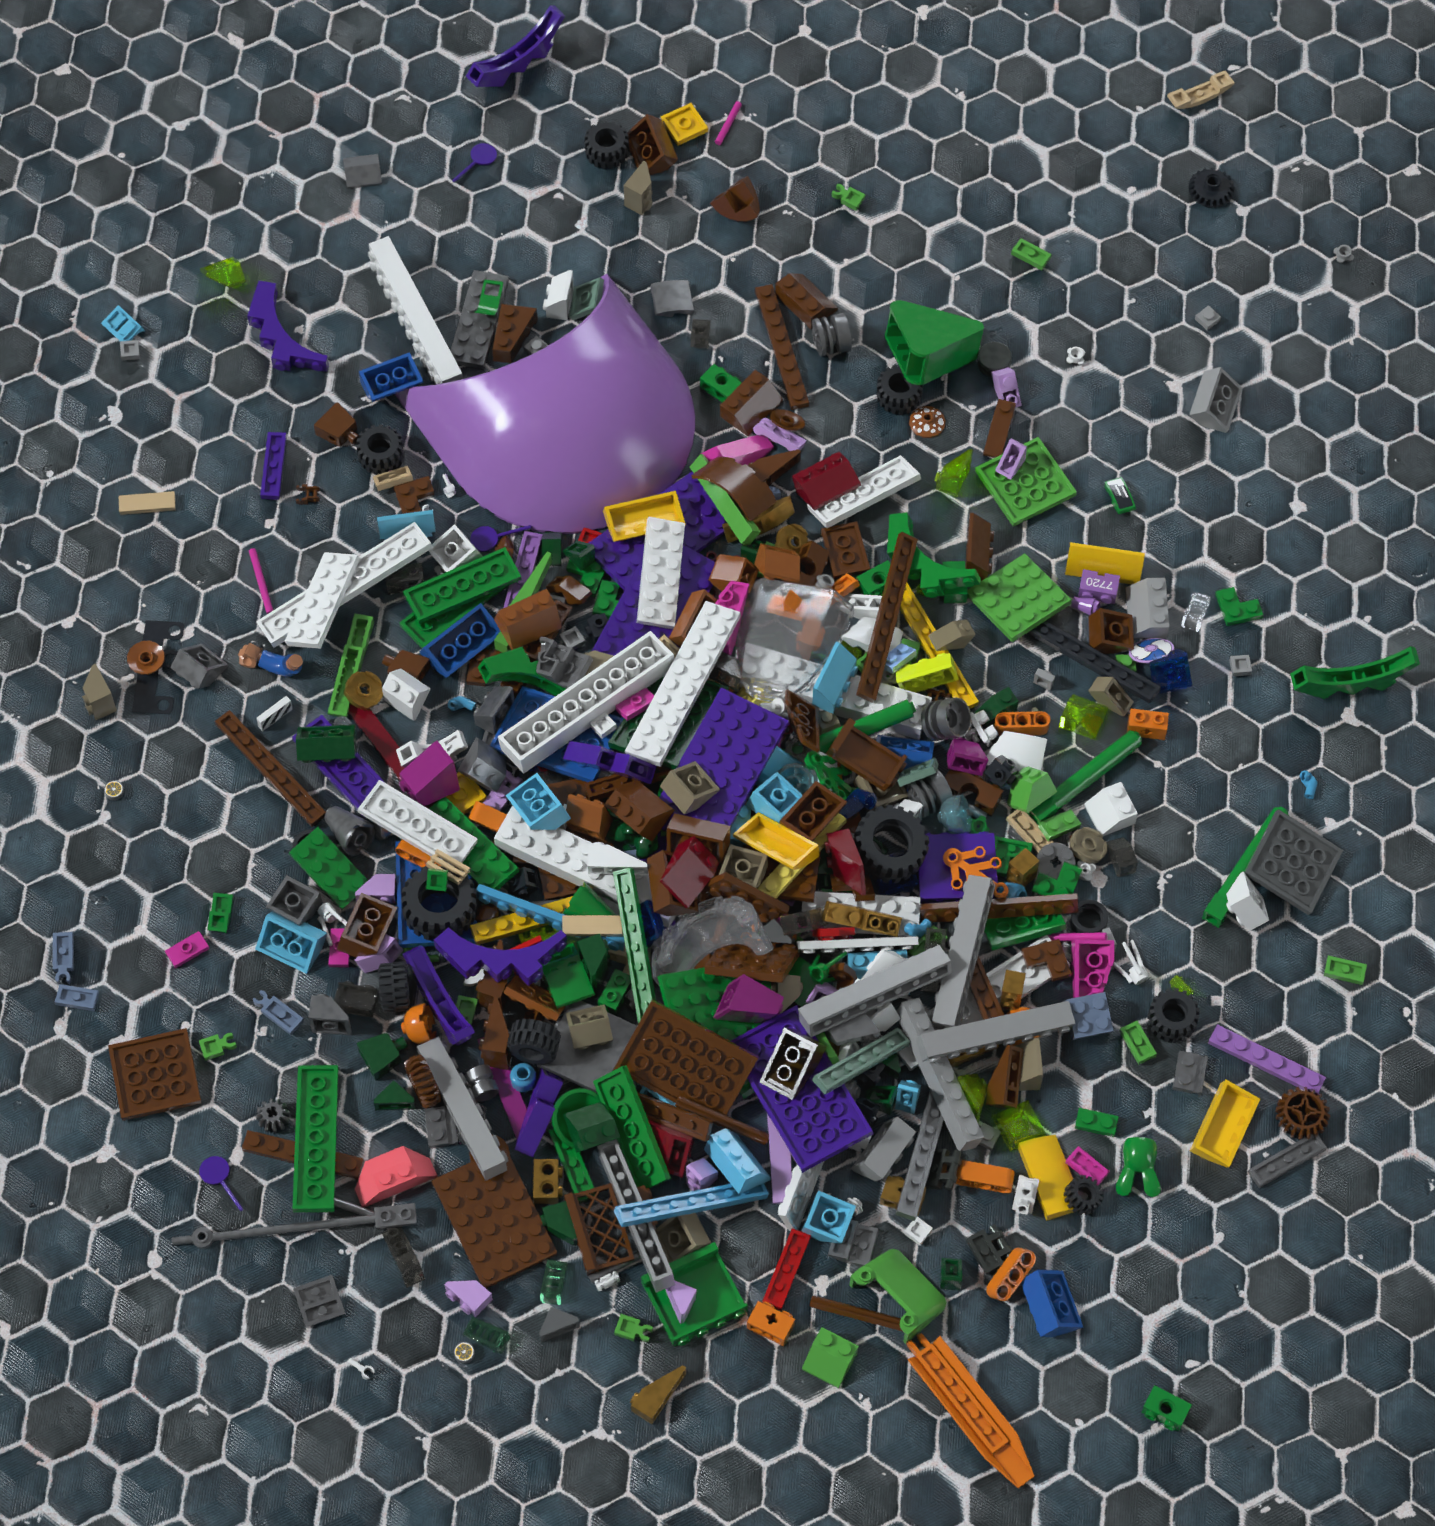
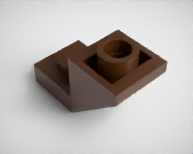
(572, 589)
(843, 974)

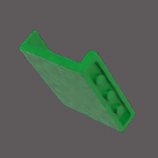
(715, 1296)

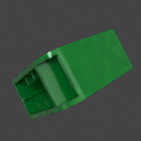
(930, 341)

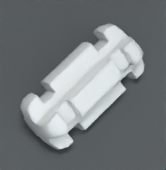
(607, 1281)

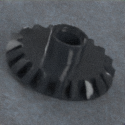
(1211, 188)

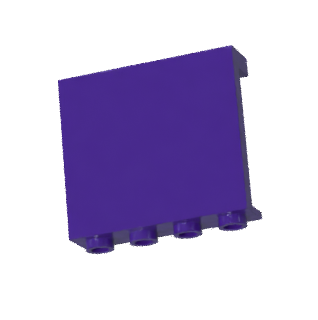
(936, 876)

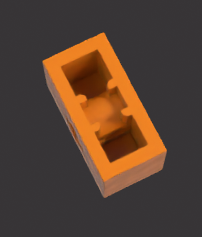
(1148, 723)
(778, 1330)

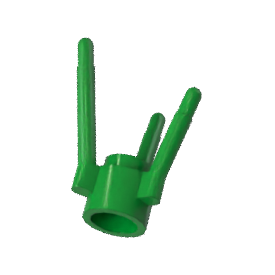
(820, 971)

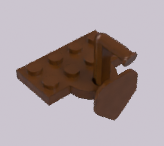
(764, 904)

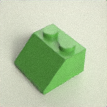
(1030, 789)
(830, 1357)

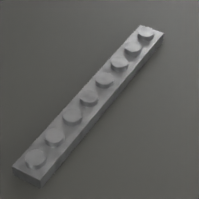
(920, 1161)

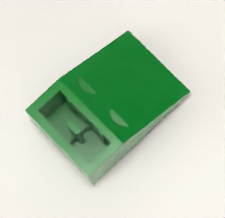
(567, 977)

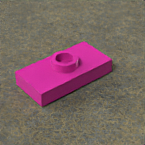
(635, 704)
(187, 949)
(336, 957)
(1087, 1165)

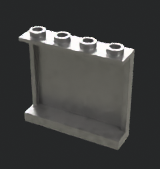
(588, 1064)

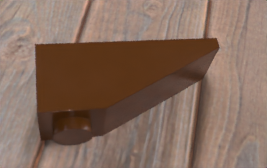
(999, 428)
(774, 466)
(1005, 1081)

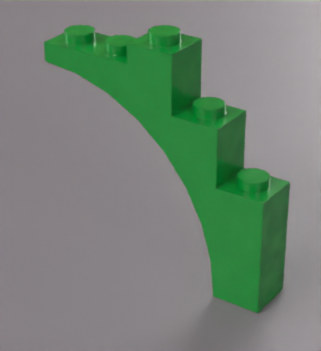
(932, 574)
(515, 666)
(1351, 680)

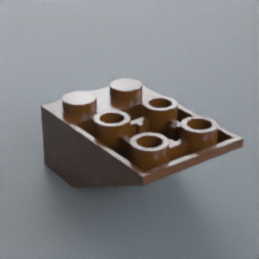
(488, 987)
(495, 1039)

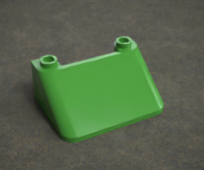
(906, 1287)

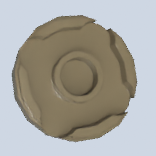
(1088, 845)

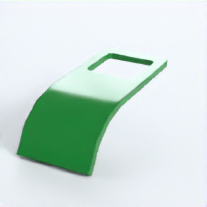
(489, 304)

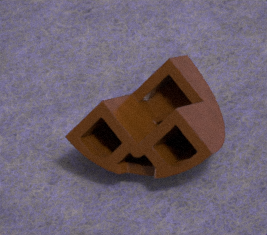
(738, 201)

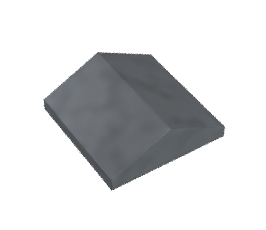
(362, 171)

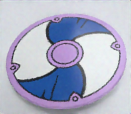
(1150, 650)

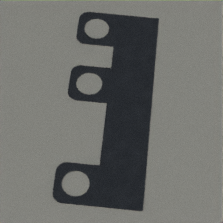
(145, 690)

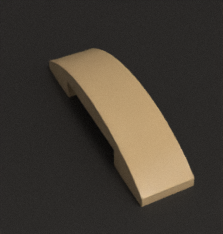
(1202, 93)

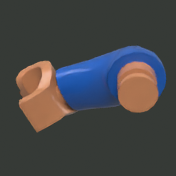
(272, 662)

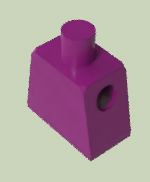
(966, 757)

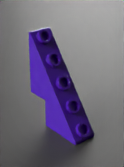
(610, 761)
(538, 1112)

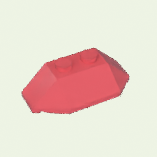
(392, 1174)

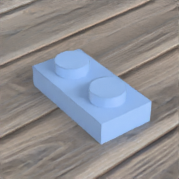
(899, 657)

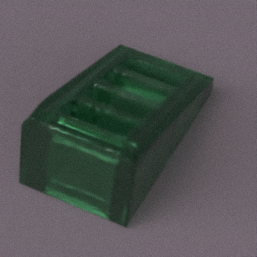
(551, 1294)
(498, 1341)

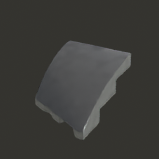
(561, 663)
(852, 1030)

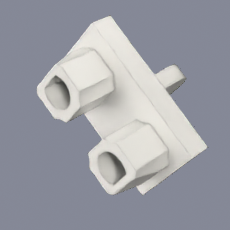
(777, 706)
(986, 734)
(1025, 1195)

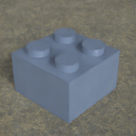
(1090, 1015)

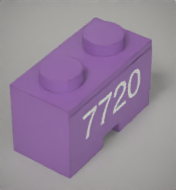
(1099, 587)

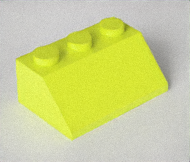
(927, 673)

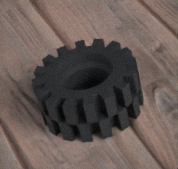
(1089, 1188)

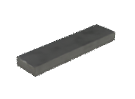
(1286, 1160)

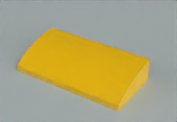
(630, 518)
(1105, 560)
(777, 842)
(1225, 1124)
(1046, 1162)

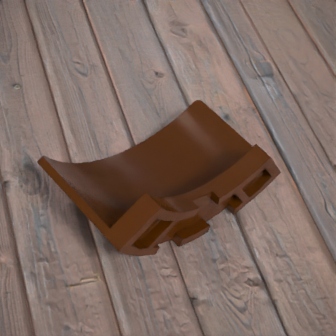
(739, 483)

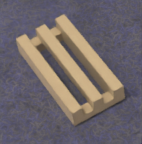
(392, 478)
(436, 858)

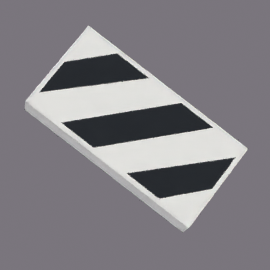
(274, 713)

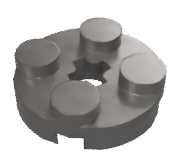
(1051, 851)

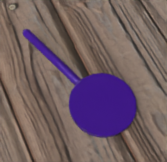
(481, 154)
(486, 538)
(215, 1171)

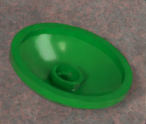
(567, 1103)

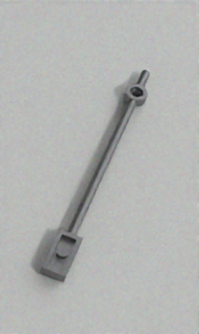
(384, 1218)

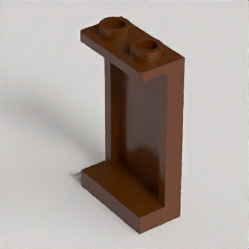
(866, 756)

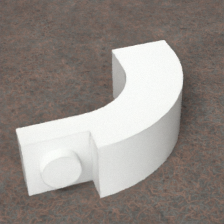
(452, 745)

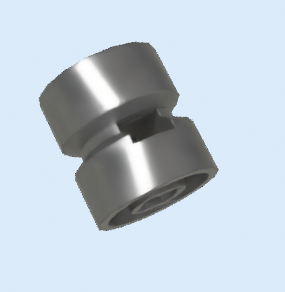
(482, 1083)

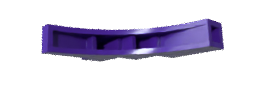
(535, 44)
(272, 335)
(525, 962)
(442, 1006)

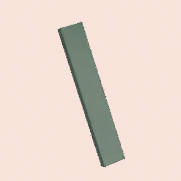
(861, 1061)

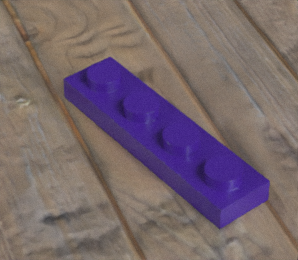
(273, 465)

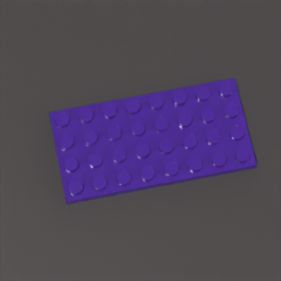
(701, 529)
(622, 627)
(733, 751)
(814, 1122)

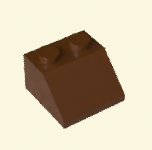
(1111, 631)

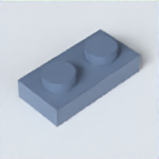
(76, 997)

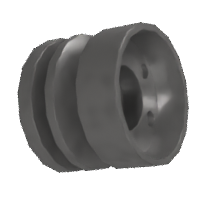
(828, 335)
(946, 719)
(929, 792)

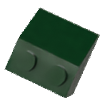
(591, 1126)

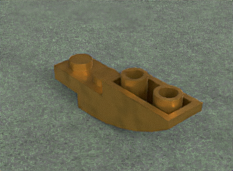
(768, 519)
(861, 918)

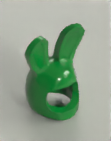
(1139, 1157)

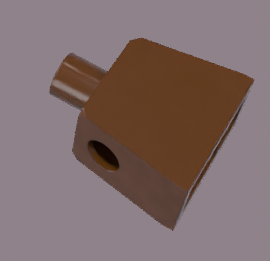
(337, 426)
(411, 663)

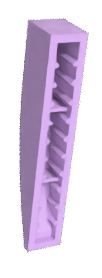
(779, 1164)

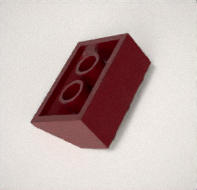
(826, 481)

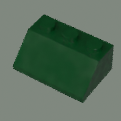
(326, 743)
(595, 960)

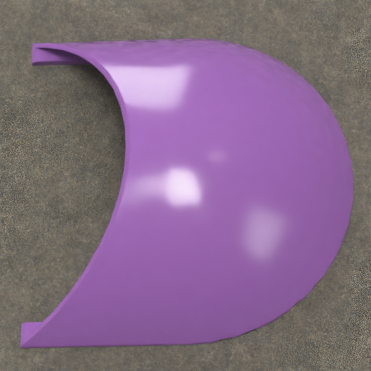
(566, 427)

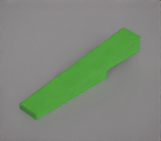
(744, 530)
(530, 588)
(351, 662)

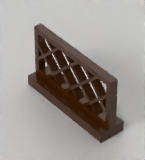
(583, 1238)

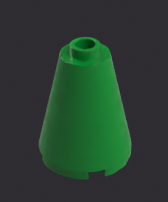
(587, 902)

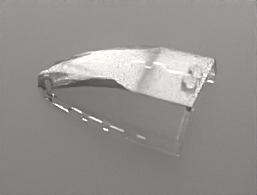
(783, 647)

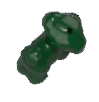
(631, 839)

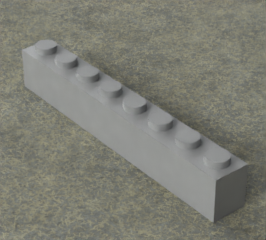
(963, 951)
(874, 990)
(995, 1031)
(941, 1080)
(463, 1109)
(643, 1233)

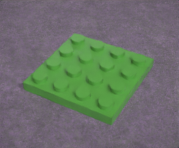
(1033, 488)
(1018, 597)

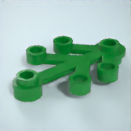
(815, 761)

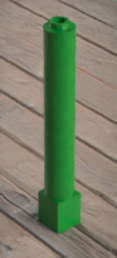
(869, 724)
(1087, 776)
(1217, 909)

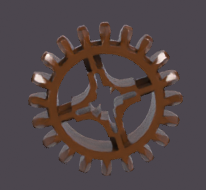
(422, 1081)
(1286, 1112)

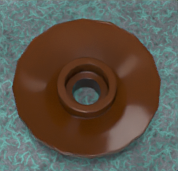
(787, 420)

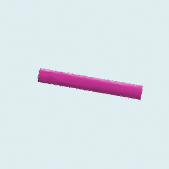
(728, 123)
(1079, 936)

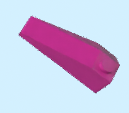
(742, 450)
(733, 597)
(1090, 965)

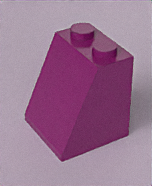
(430, 776)
(748, 1002)

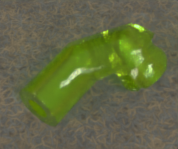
(856, 652)

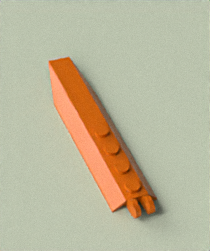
(971, 1409)

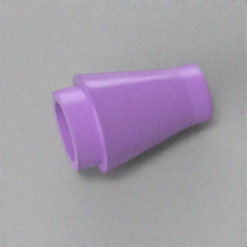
(1086, 605)

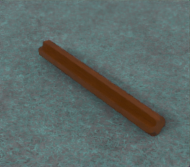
(723, 1120)
(855, 1312)

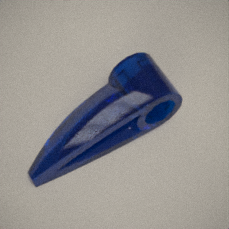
(857, 801)

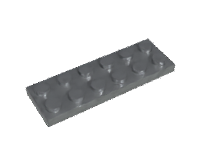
(474, 329)

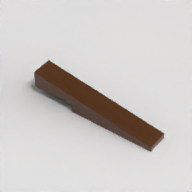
(533, 648)

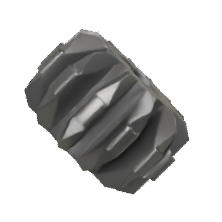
(276, 1121)

